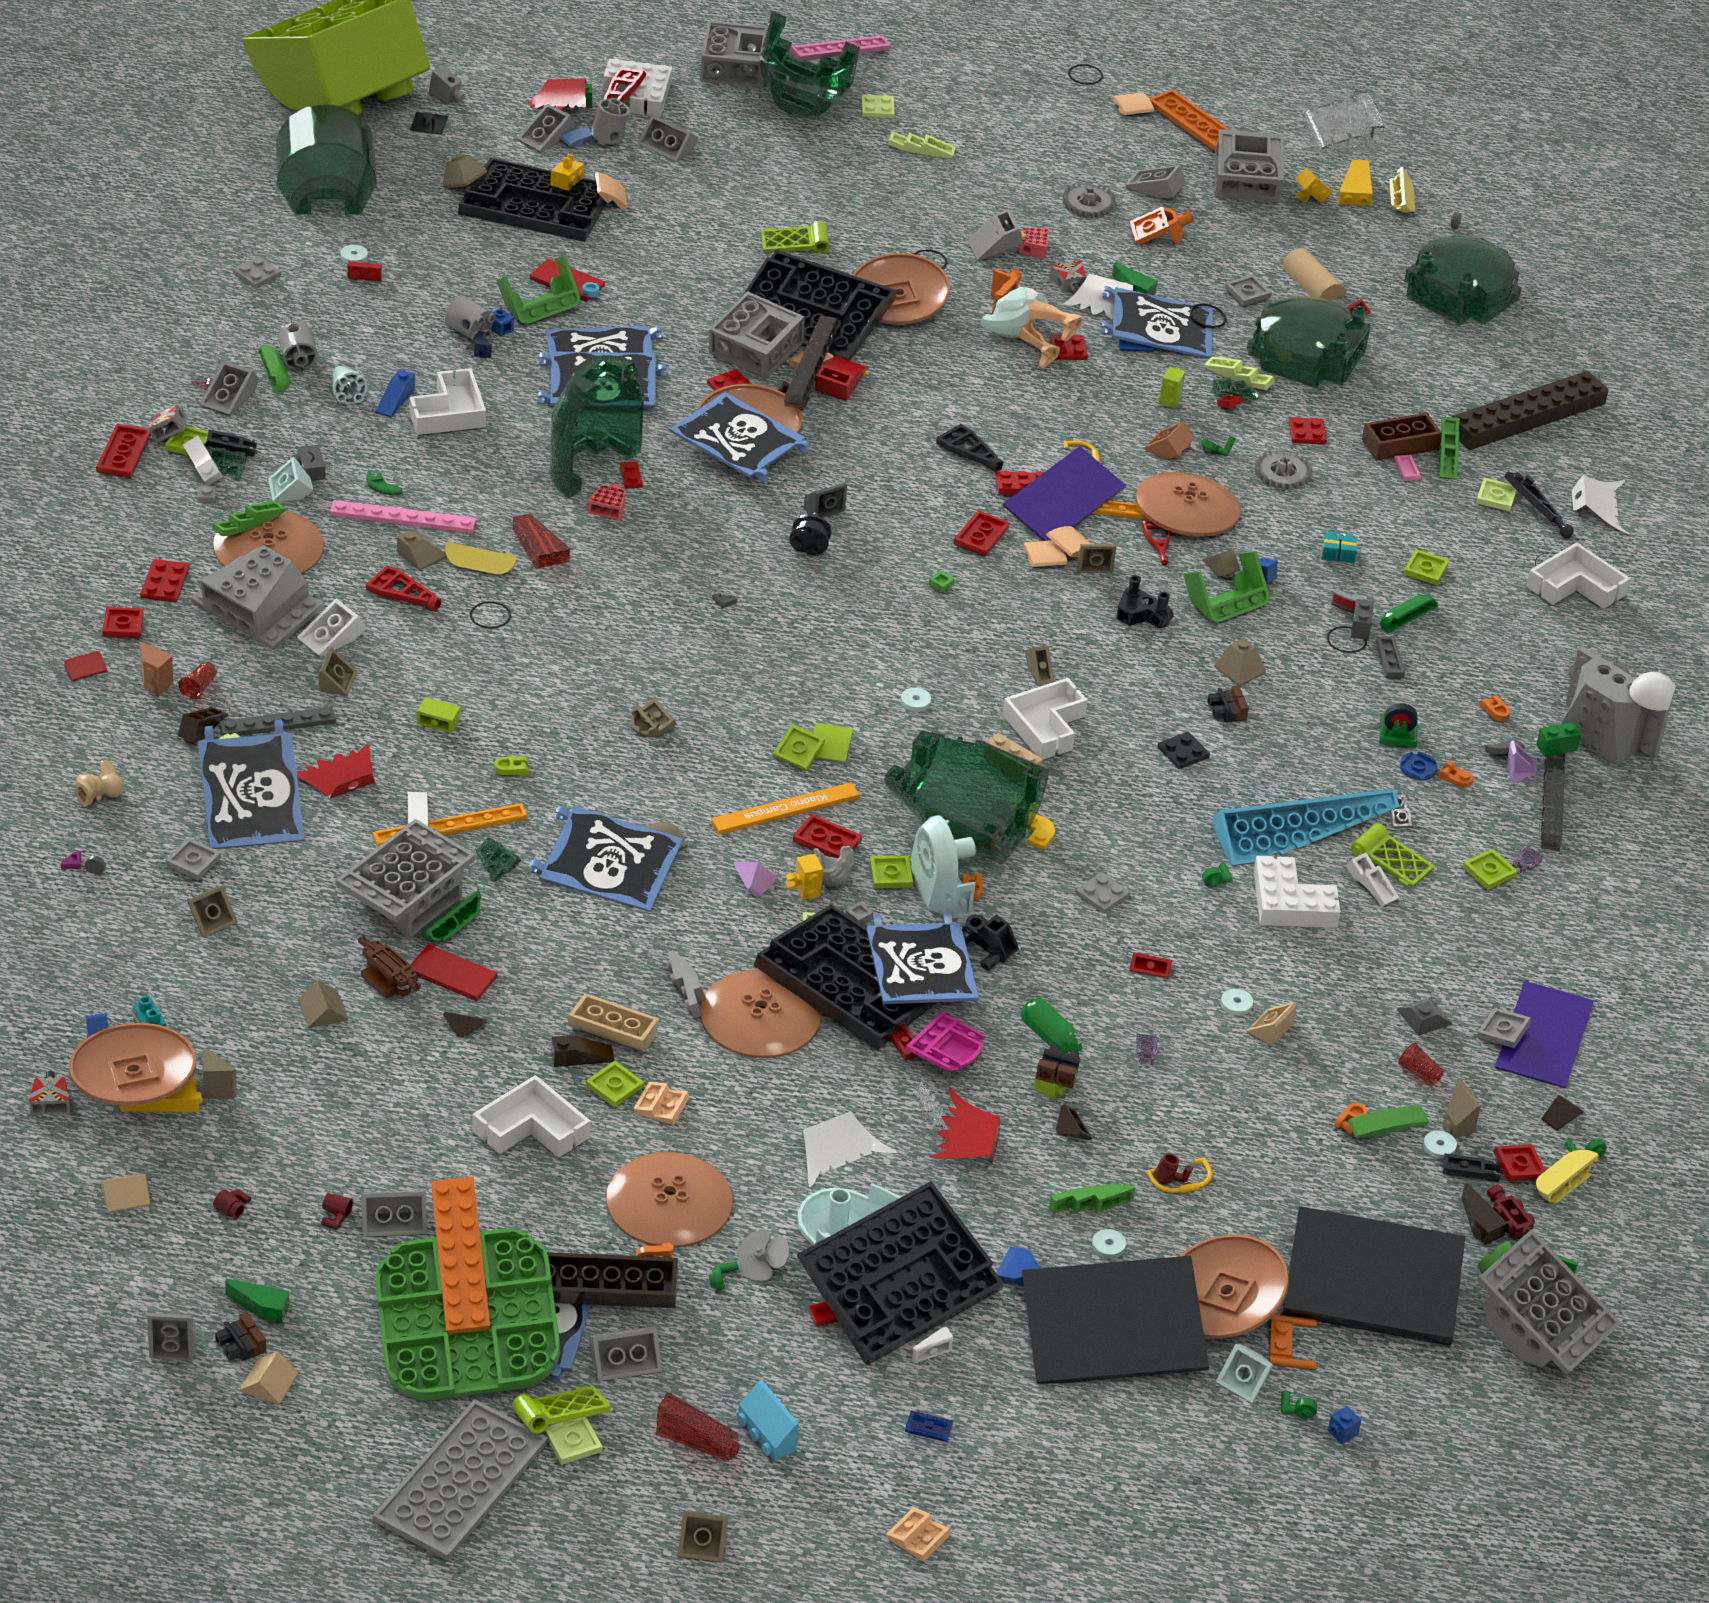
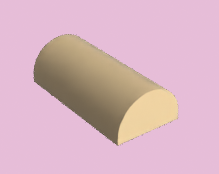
(1312, 275)
(613, 1022)

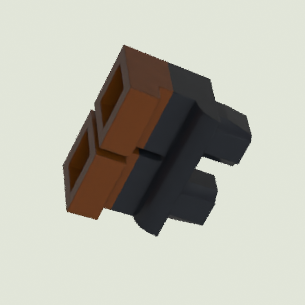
(1229, 704)
(1060, 1064)
(244, 1338)

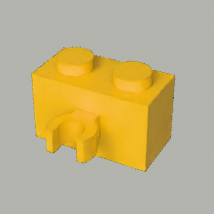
(567, 173)
(1312, 186)
(807, 877)

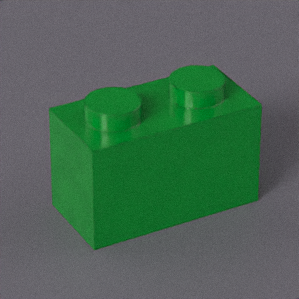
(1558, 739)

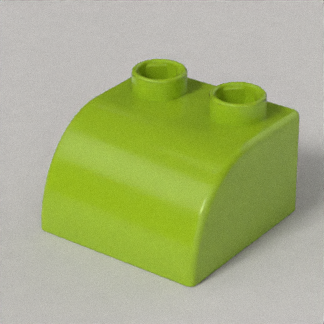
(340, 54)

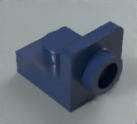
(481, 347)

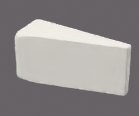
(934, 1345)

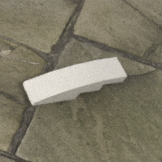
(418, 807)

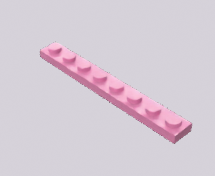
(833, 48)
(403, 516)

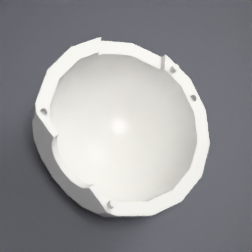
(1652, 691)

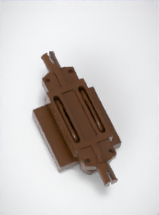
(387, 970)

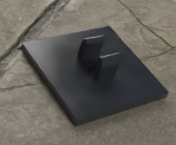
(429, 123)

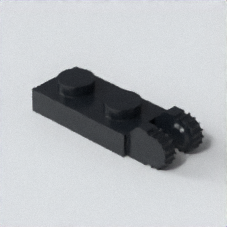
(232, 442)
(1471, 1167)

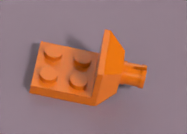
(1160, 222)
(1003, 284)

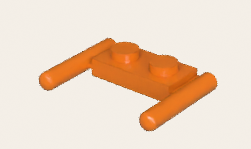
(1281, 1341)

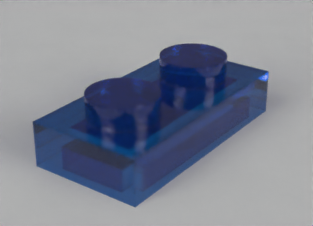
(929, 1426)

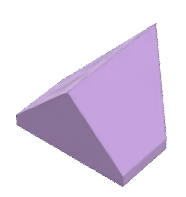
(1519, 763)
(755, 876)

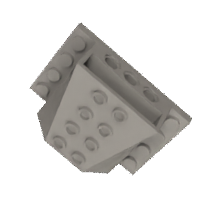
(259, 596)
(1606, 712)
(410, 877)
(1543, 1306)

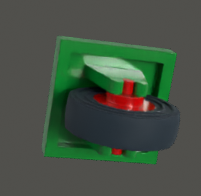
(1399, 726)

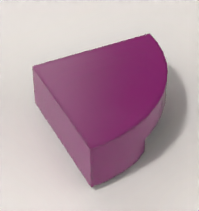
(72, 861)

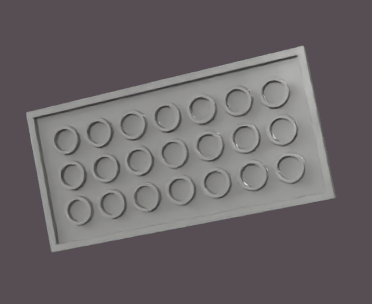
(460, 1479)

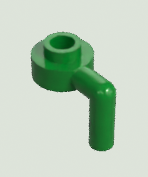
(1211, 447)
(1213, 876)
(1596, 1145)
(716, 1278)
(1304, 1407)

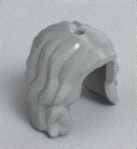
(836, 870)

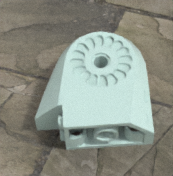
(936, 868)
(837, 1208)

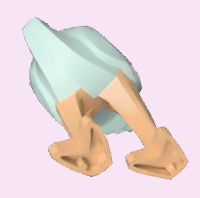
(1016, 318)

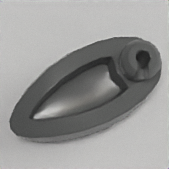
(1500, 748)

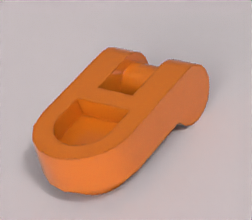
(1495, 708)
(1460, 778)
(978, 884)
(1351, 1111)
(664, 1250)

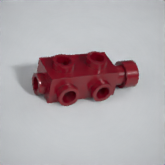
(1512, 1211)

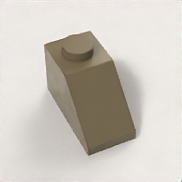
(1223, 564)
(1040, 664)

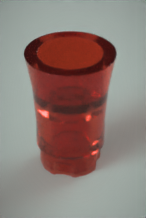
(197, 681)
(1421, 1064)

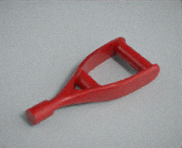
(1159, 545)

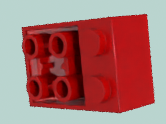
(839, 377)

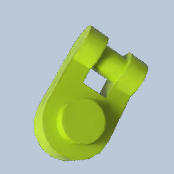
(512, 766)

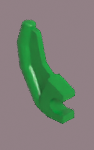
(379, 485)

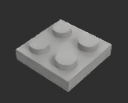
(257, 272)
(1248, 290)
(193, 859)
(1102, 892)
(1504, 1027)

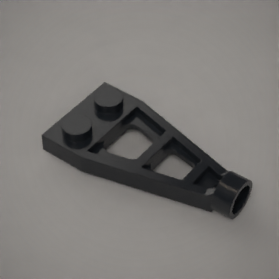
(960, 434)

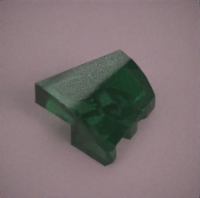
(1228, 388)
(229, 462)
(493, 856)

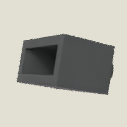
(311, 461)
(1362, 619)

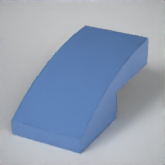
(577, 137)

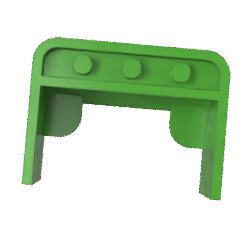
(562, 298)
(1249, 594)

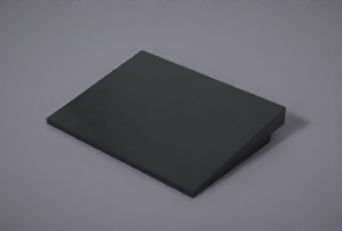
(530, 202)
(823, 291)
(833, 969)
(900, 1272)
(1374, 1275)
(1114, 1320)

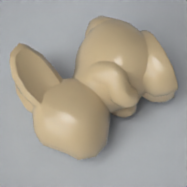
(92, 787)

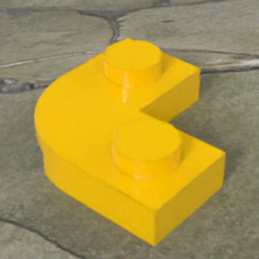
(1042, 834)

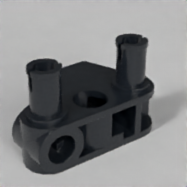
(1133, 611)
(993, 936)

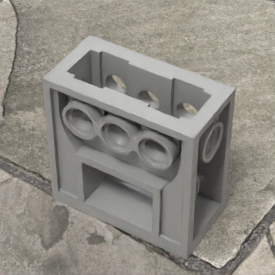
(727, 52)
(1251, 161)
(747, 339)

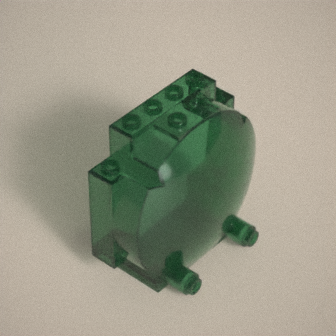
(1463, 279)
(1310, 340)

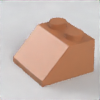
(1171, 441)
(155, 668)

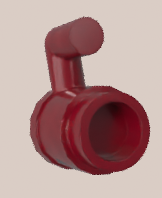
(1167, 1170)
(230, 1202)
(337, 1205)

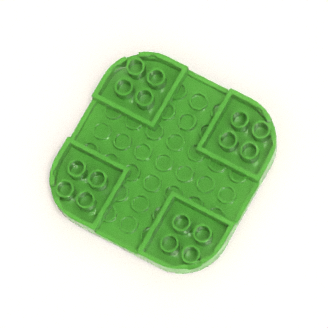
(522, 1316)

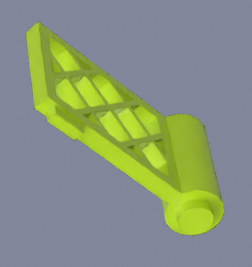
(816, 238)
(1375, 841)
(538, 1416)

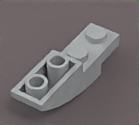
(687, 982)

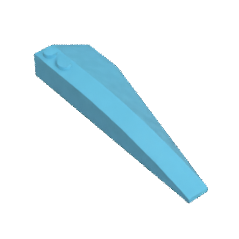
(1294, 824)

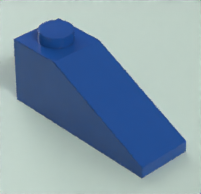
(396, 393)

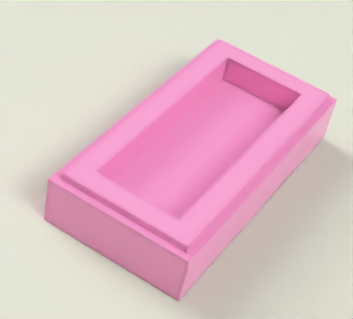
(1407, 468)

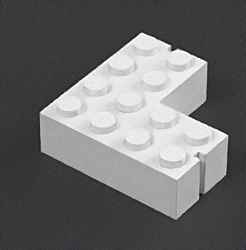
(652, 89)
(453, 408)
(1578, 571)
(1043, 715)
(1286, 902)
(534, 1111)

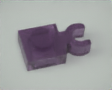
(1527, 859)
(1147, 1047)

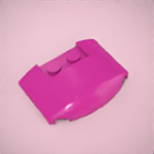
(947, 1043)

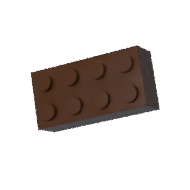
(1401, 436)

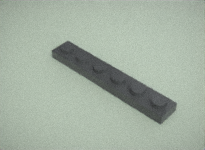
(290, 720)

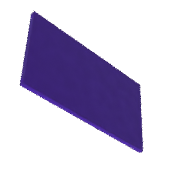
(1064, 494)
(1553, 1037)

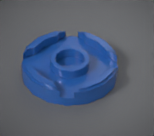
(1418, 771)

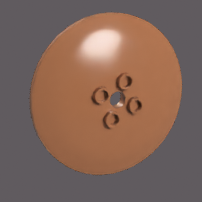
(918, 280)
(764, 399)
(1188, 504)
(286, 534)
(742, 1027)
(158, 1055)
(649, 1215)
(1247, 1268)

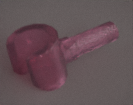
(206, 384)

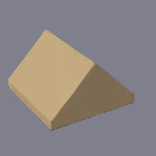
(1273, 1023)
(125, 1192)
(270, 1378)

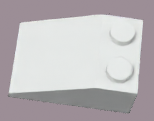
(333, 629)

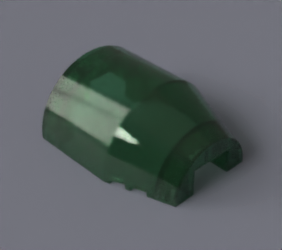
(803, 86)
(325, 156)
(595, 412)
(972, 786)

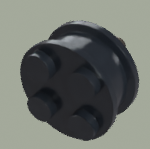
(810, 534)

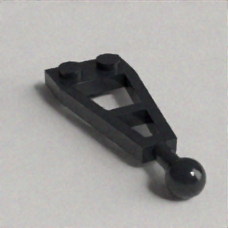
(1526, 487)

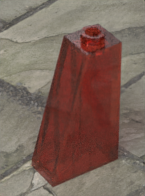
(539, 542)
(695, 1429)

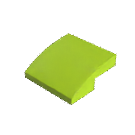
(836, 742)

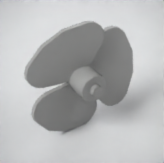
(755, 1256)

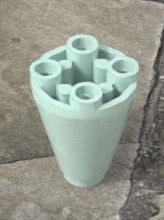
(348, 385)

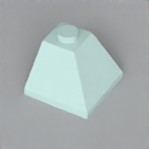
(290, 482)
(1244, 1372)

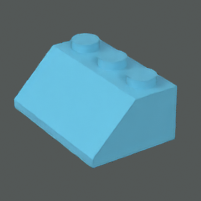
(768, 1422)

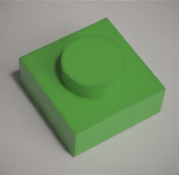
(941, 581)

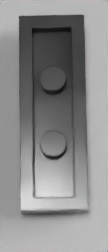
(1390, 657)

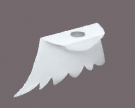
(1091, 294)
(1599, 498)
(837, 1142)

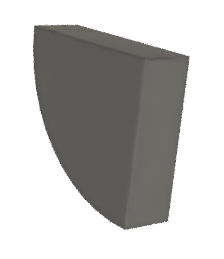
(724, 601)

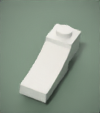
(202, 460)
(1372, 878)

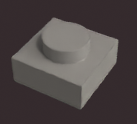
(206, 494)
(859, 912)

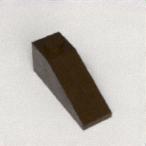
(194, 723)
(574, 1050)
(1483, 1219)

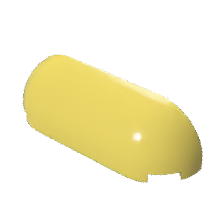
(1402, 192)
(479, 558)
(1565, 1175)

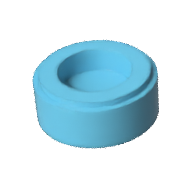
(590, 289)

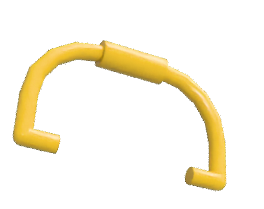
(1094, 452)
(1184, 1188)

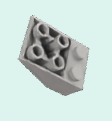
(995, 236)

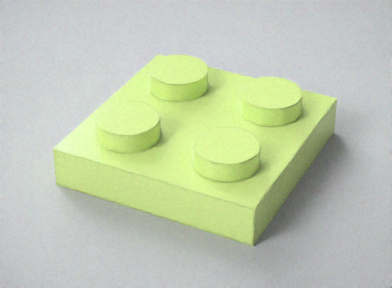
(878, 106)
(1496, 494)
(573, 1440)

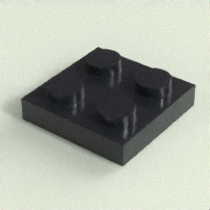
(1183, 750)

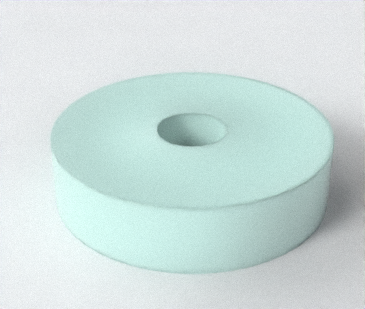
(354, 253)
(922, 700)
(1229, 1000)
(1447, 1142)
(1108, 1236)

